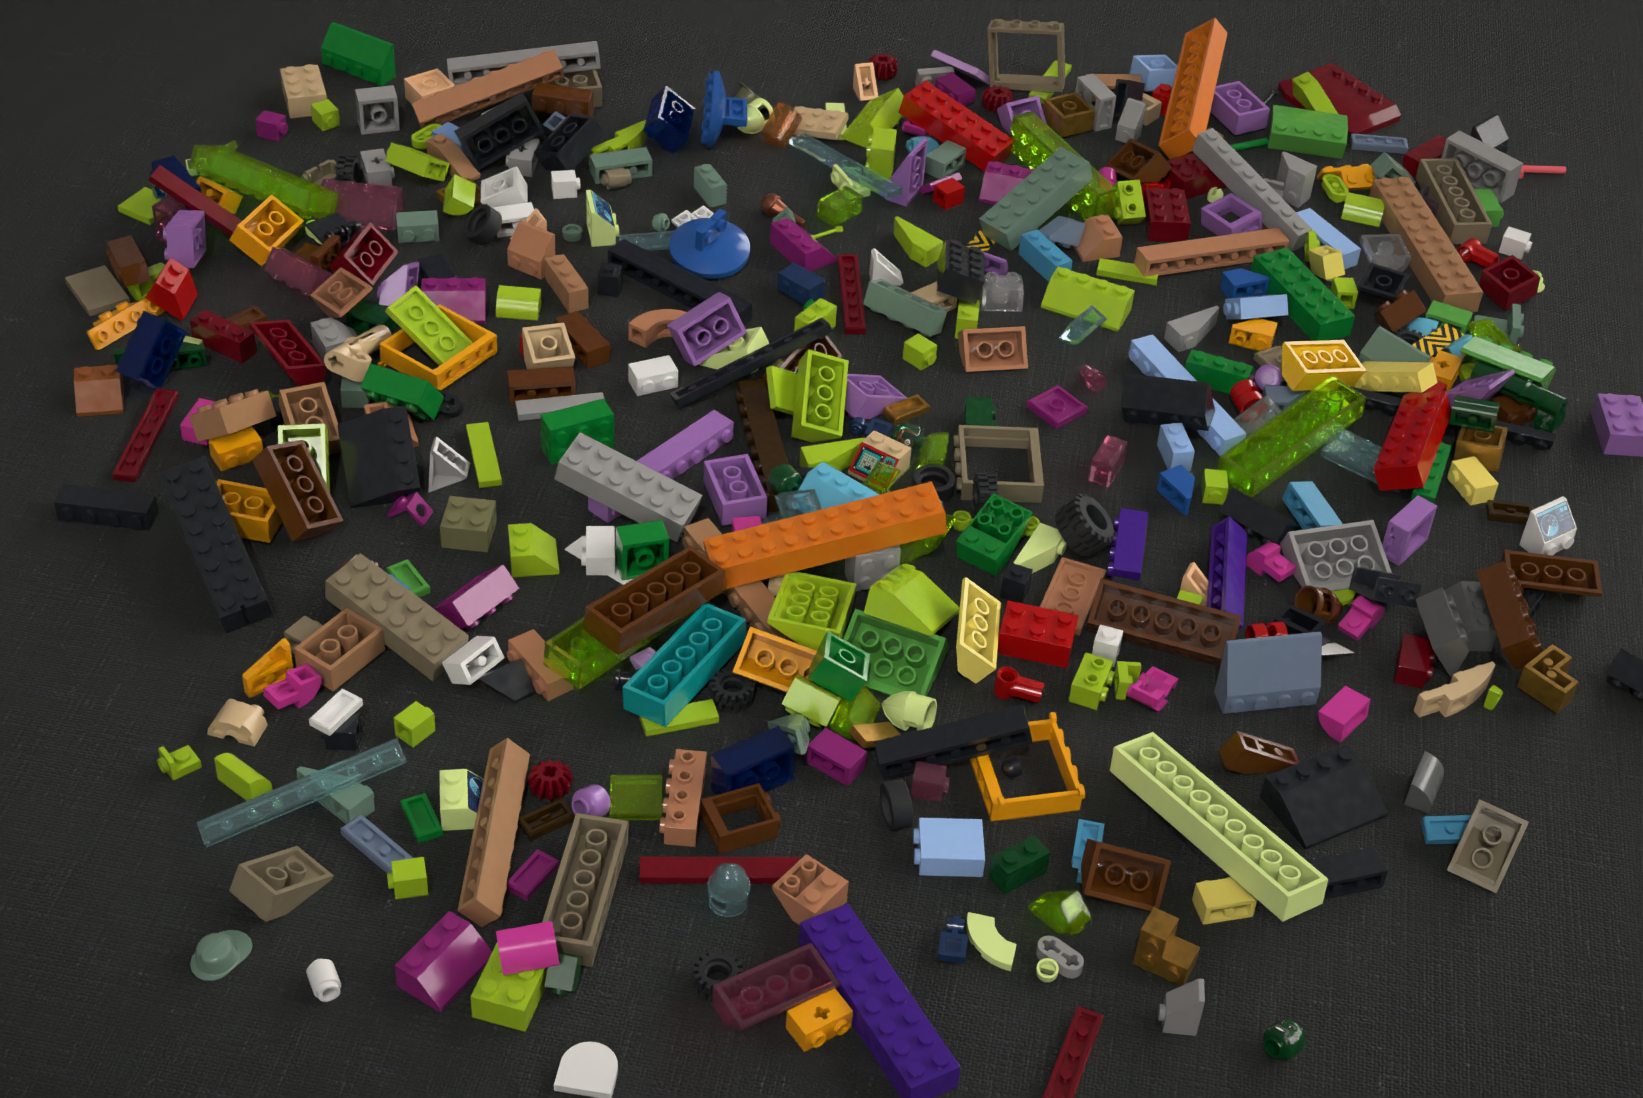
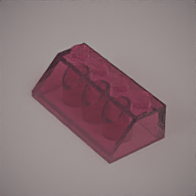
(367, 202)
(772, 987)

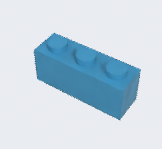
(1042, 254)
(1309, 505)

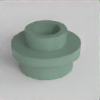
(660, 222)

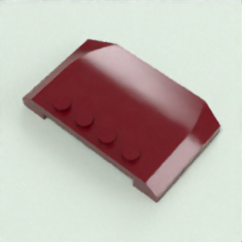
(1364, 107)

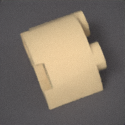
(239, 720)

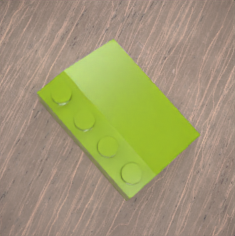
(910, 601)
(812, 606)

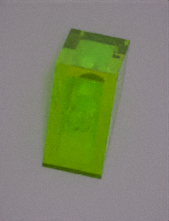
(1061, 911)

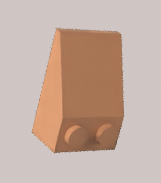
(340, 293)

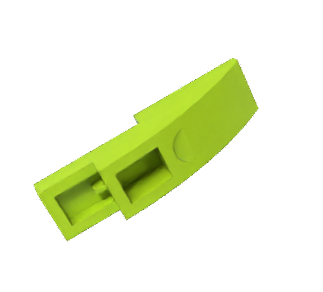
(625, 139)

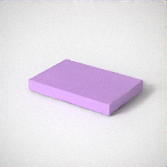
(961, 66)

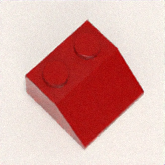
(173, 289)

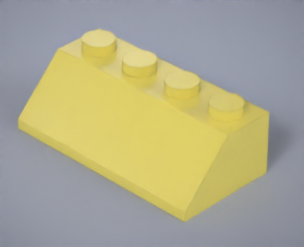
(977, 632)

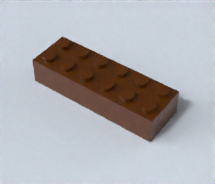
(653, 600)
(1163, 621)

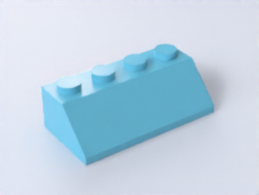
(834, 487)

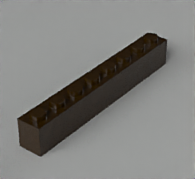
(761, 433)

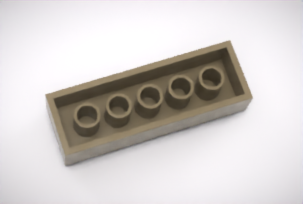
(1459, 206)
(408, 623)
(586, 884)

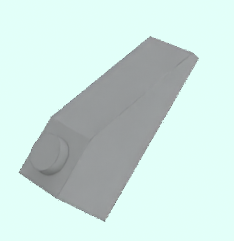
(1190, 329)

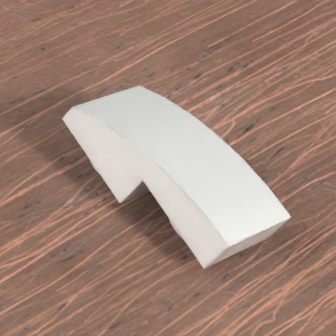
(686, 216)

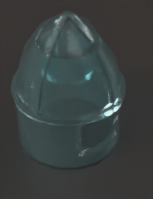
(730, 886)

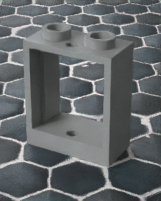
(1105, 100)

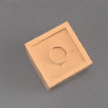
(426, 85)

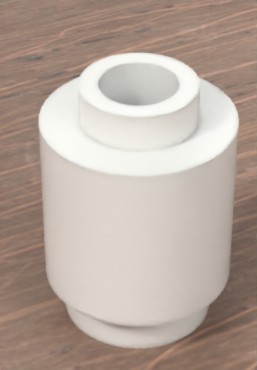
(324, 979)

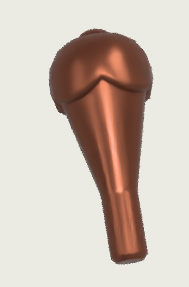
(772, 205)

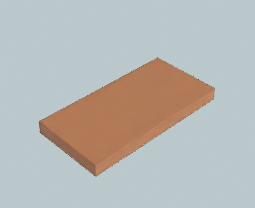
(1073, 589)

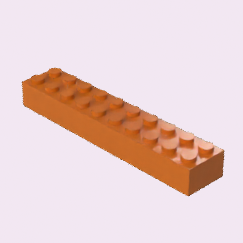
(1193, 88)
(827, 535)

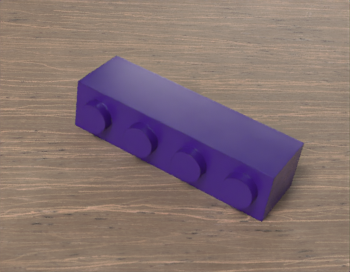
(1129, 544)

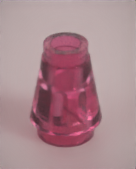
(1093, 378)

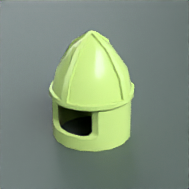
(755, 119)
(910, 710)

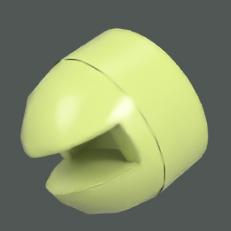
(1214, 194)
(1047, 966)

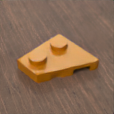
(268, 669)

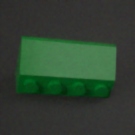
(358, 54)

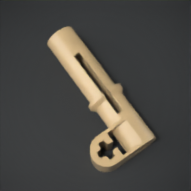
(353, 357)

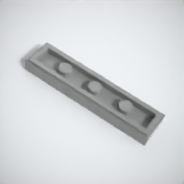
(532, 408)

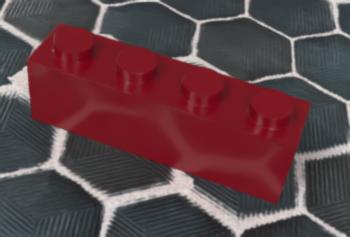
(290, 351)

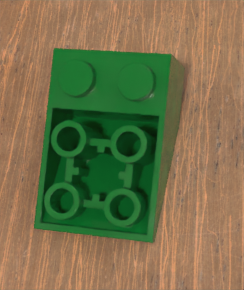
(993, 534)

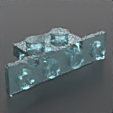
(794, 504)

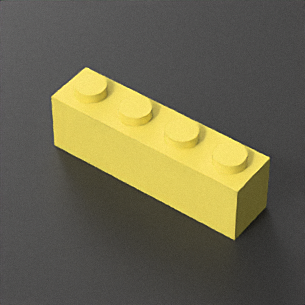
(1397, 376)

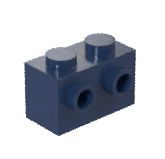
(800, 283)

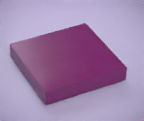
(1057, 407)

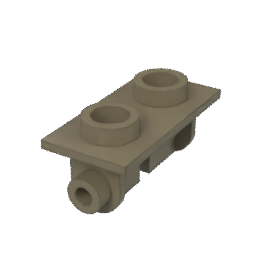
(326, 171)

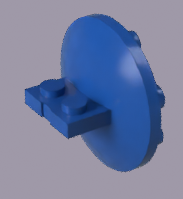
(720, 110)
(710, 247)

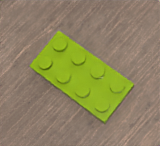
(428, 325)

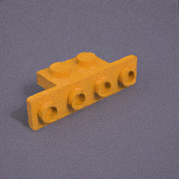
(1354, 178)
(119, 322)

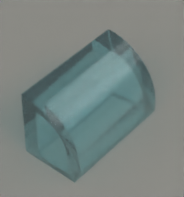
(1083, 326)

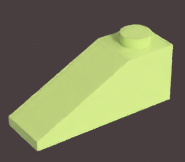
(1041, 548)

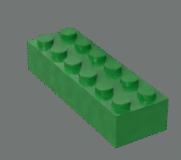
(1308, 299)

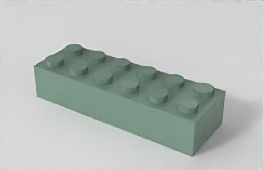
(1036, 198)

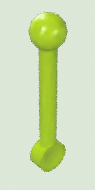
(837, 229)

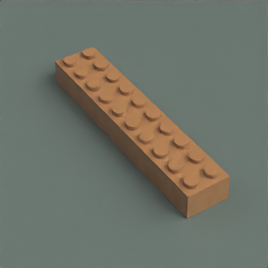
(1431, 251)

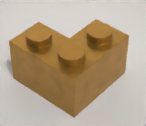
(1547, 679)
(1164, 952)

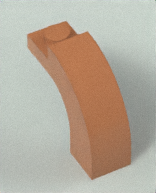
(652, 326)

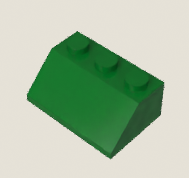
(1217, 370)

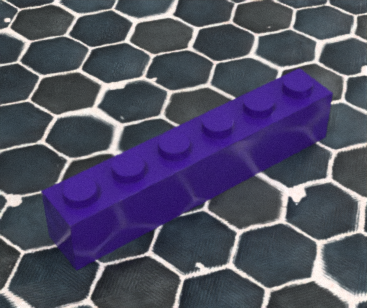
(1227, 568)

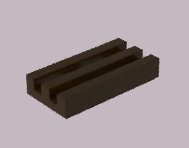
(1508, 512)
(548, 822)

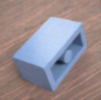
(1175, 446)

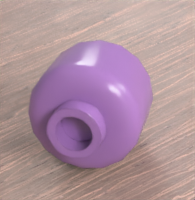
(1268, 375)
(591, 801)

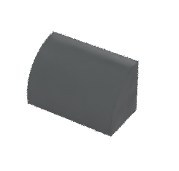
(1425, 783)

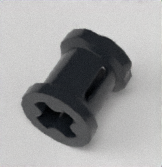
(622, 678)

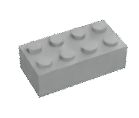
(1484, 165)

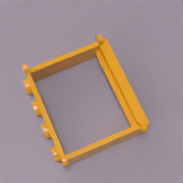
(483, 347)
(1034, 805)

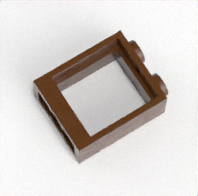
(734, 801)

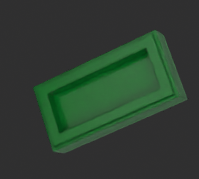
(421, 818)

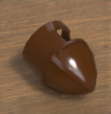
(1319, 602)

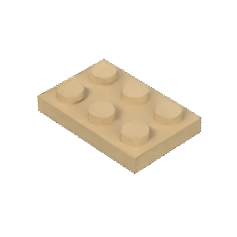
(821, 122)

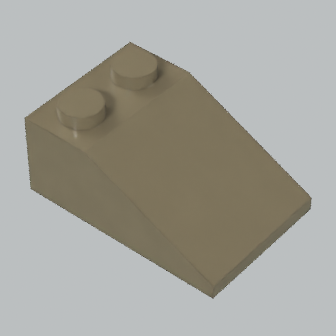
(1487, 846)
(278, 882)

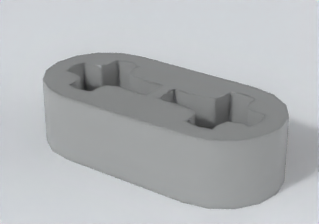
(1061, 954)

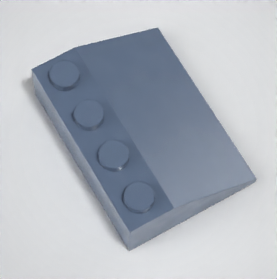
(1270, 672)

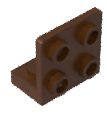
(321, 255)

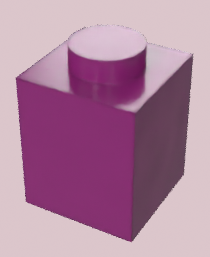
(271, 125)

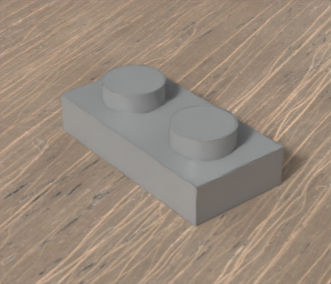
(931, 74)

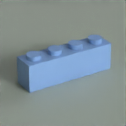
(1332, 237)

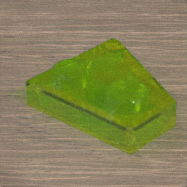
(1489, 329)

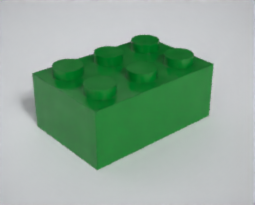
(402, 390)
(563, 426)

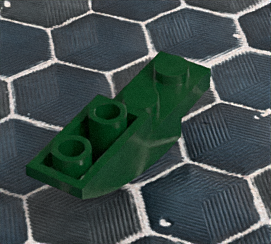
(188, 356)

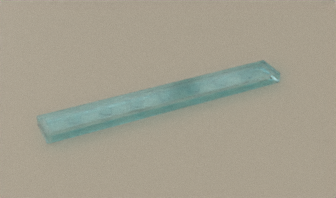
(850, 167)
(301, 792)

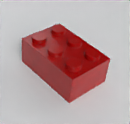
(1037, 634)

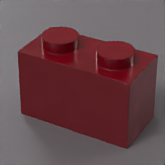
(1414, 661)

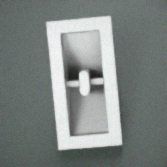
(883, 269)

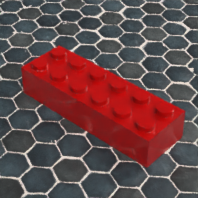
(952, 121)
(1413, 441)

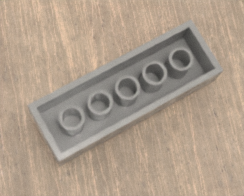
(627, 485)

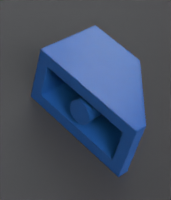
(1243, 283)
(1177, 487)

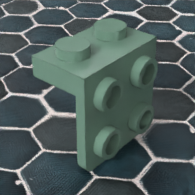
(1512, 326)

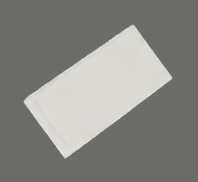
(336, 712)

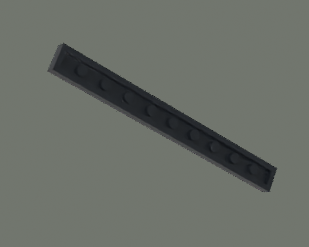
(1517, 434)

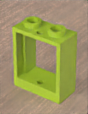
(417, 162)

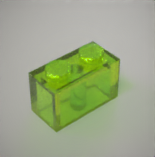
(839, 206)

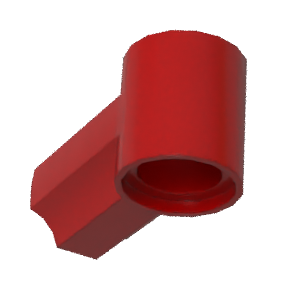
(1473, 251)
(1010, 684)

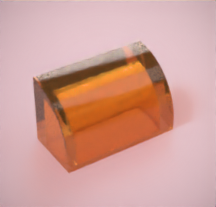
(781, 125)

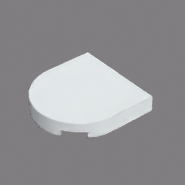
(587, 1071)

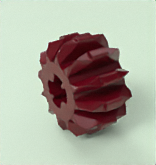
(884, 66)
(996, 97)
(550, 780)

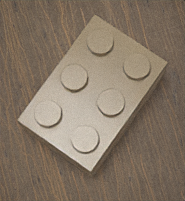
(301, 89)

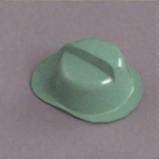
(220, 954)

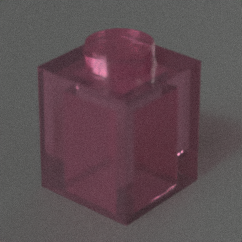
(929, 781)

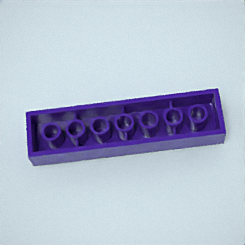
(882, 1006)

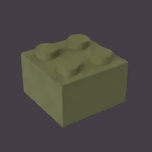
(468, 524)

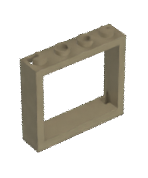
(1026, 82)
(1000, 438)

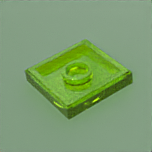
(636, 797)

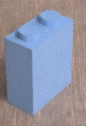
(1256, 306)
(949, 847)

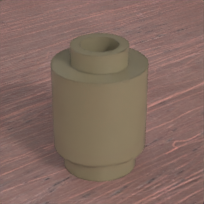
(616, 178)

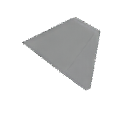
(445, 466)

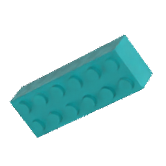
(684, 664)

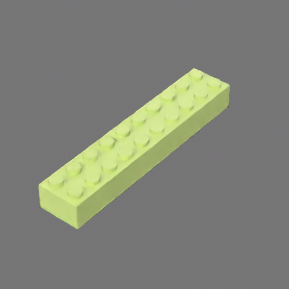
(1219, 826)

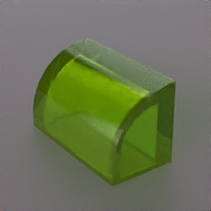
(934, 449)
(859, 711)

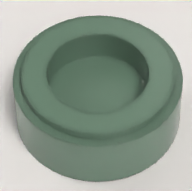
(572, 232)

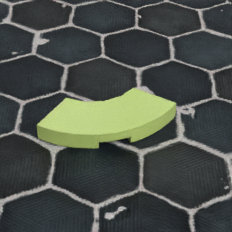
(989, 942)

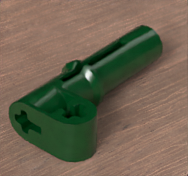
(1527, 392)

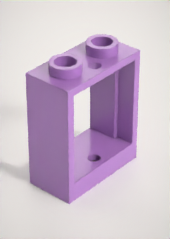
(1249, 219)
(1409, 529)

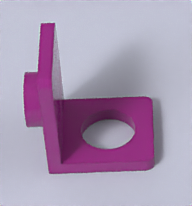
(409, 503)

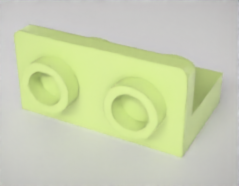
(840, 179)

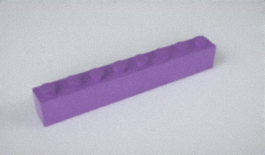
(680, 453)

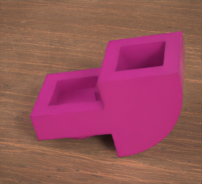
(1270, 561)
(1362, 616)
(297, 688)

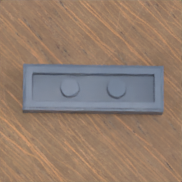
(1378, 143)
(373, 843)

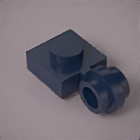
(859, 426)
(953, 942)

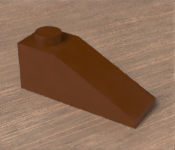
(1256, 755)

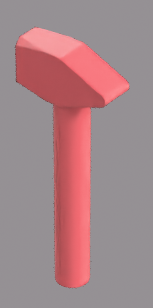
(1542, 169)

